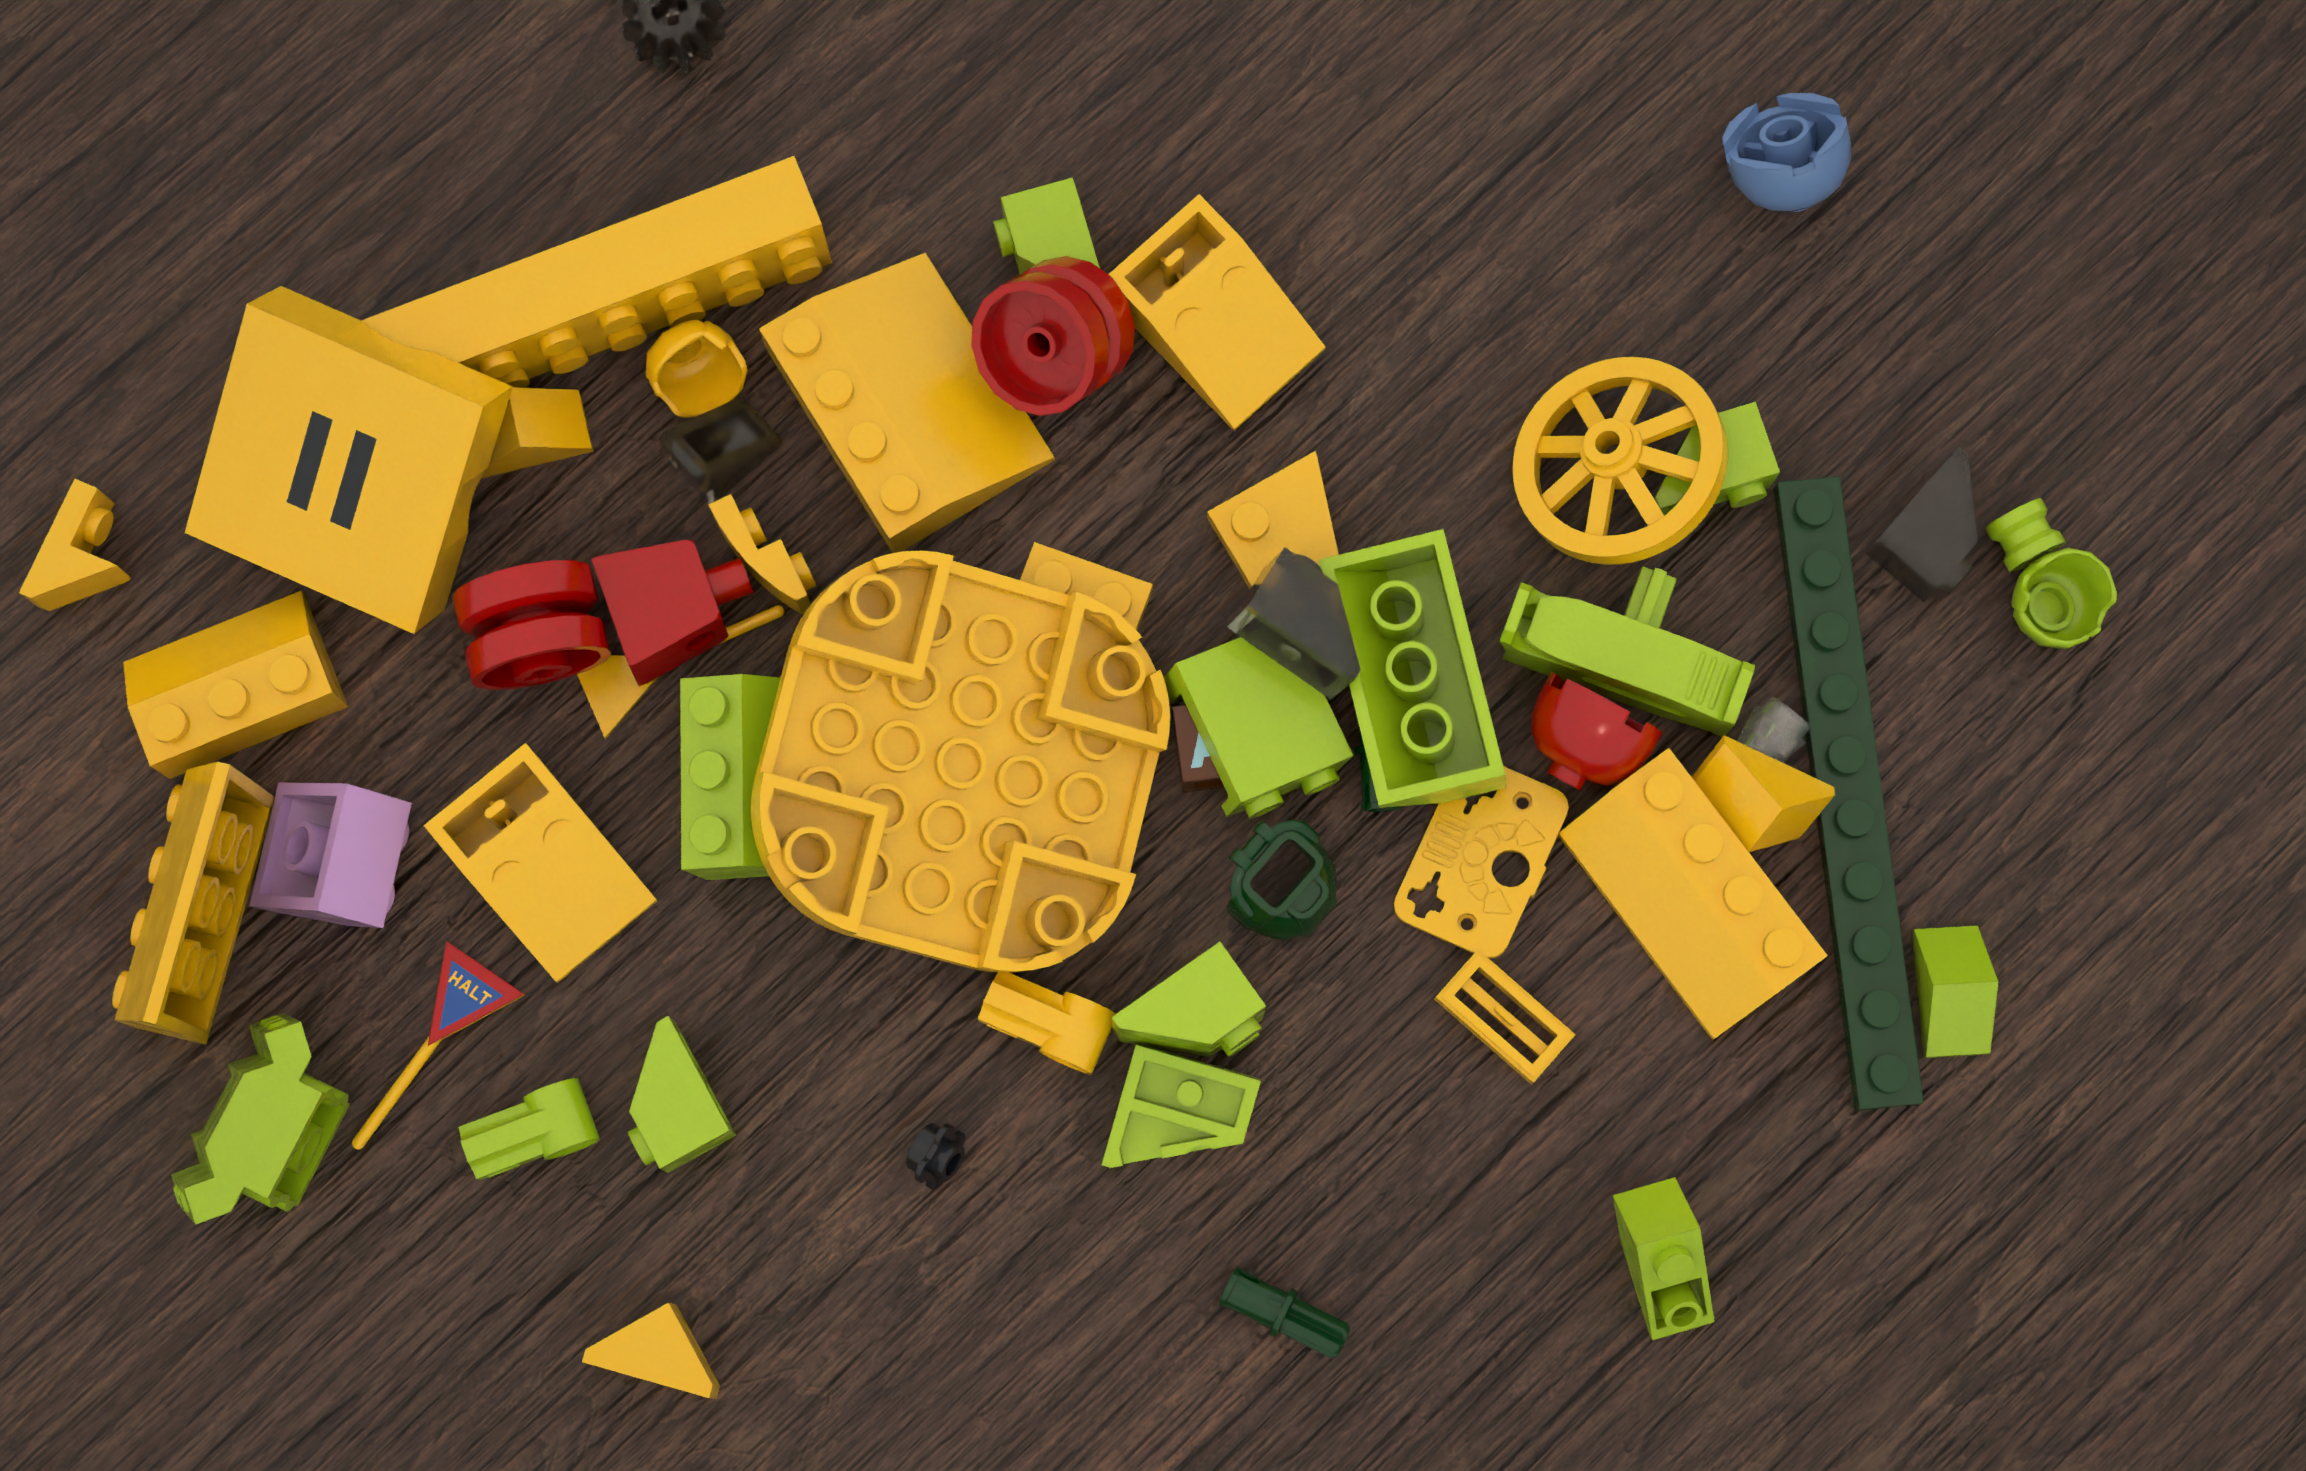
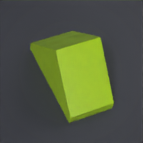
(1954, 991)

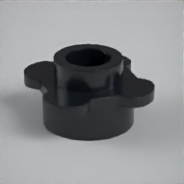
(936, 1154)

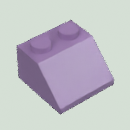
(331, 853)

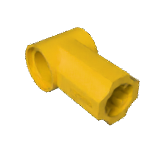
(1062, 1026)

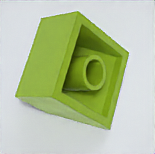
(1196, 1009)

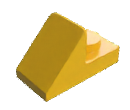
(64, 564)

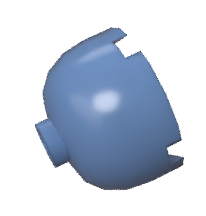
(1789, 152)

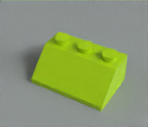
(720, 751)

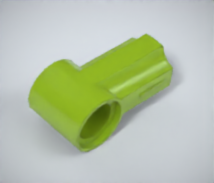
(545, 1125)

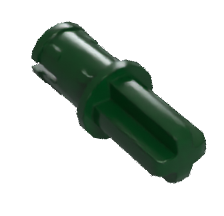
(1284, 1313)

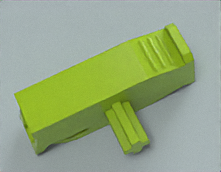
(1628, 654)

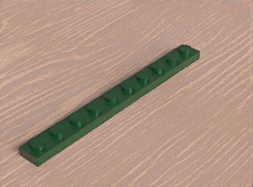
(1854, 821)

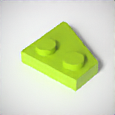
(1178, 1108)

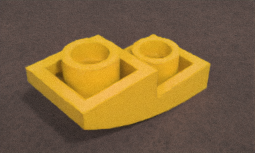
(771, 566)

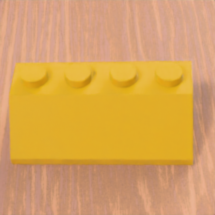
(1691, 894)

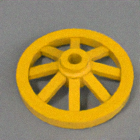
(1625, 465)

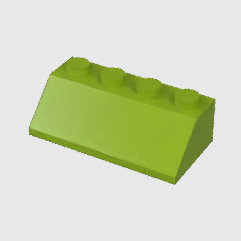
(1418, 675)

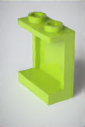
(1259, 726)

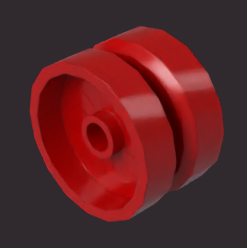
(1053, 335)
(531, 624)

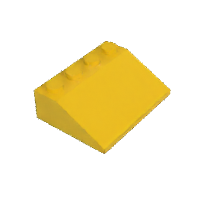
(902, 401)
(194, 903)

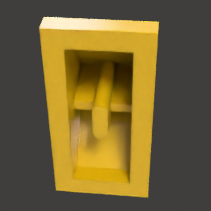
(540, 429)
(1760, 795)
(658, 1351)

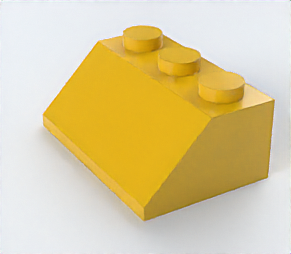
(231, 686)

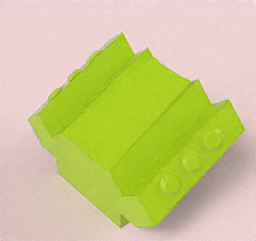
(263, 1129)

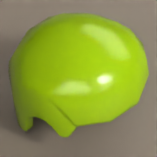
(2063, 598)

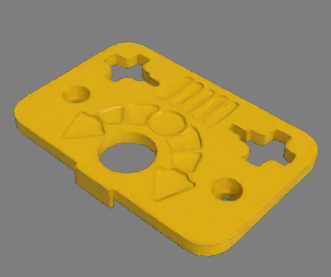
(1463, 853)

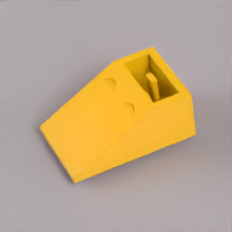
(1215, 313)
(540, 863)

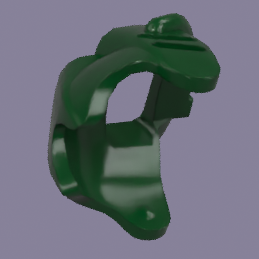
(1304, 904)

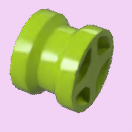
(2025, 535)

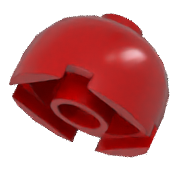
(1588, 735)

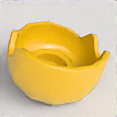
(695, 368)

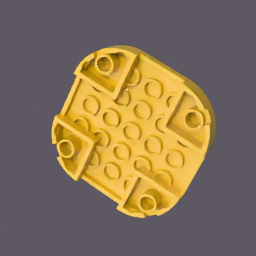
(959, 763)

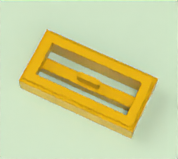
(1486, 1034)

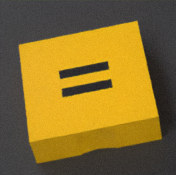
(346, 459)

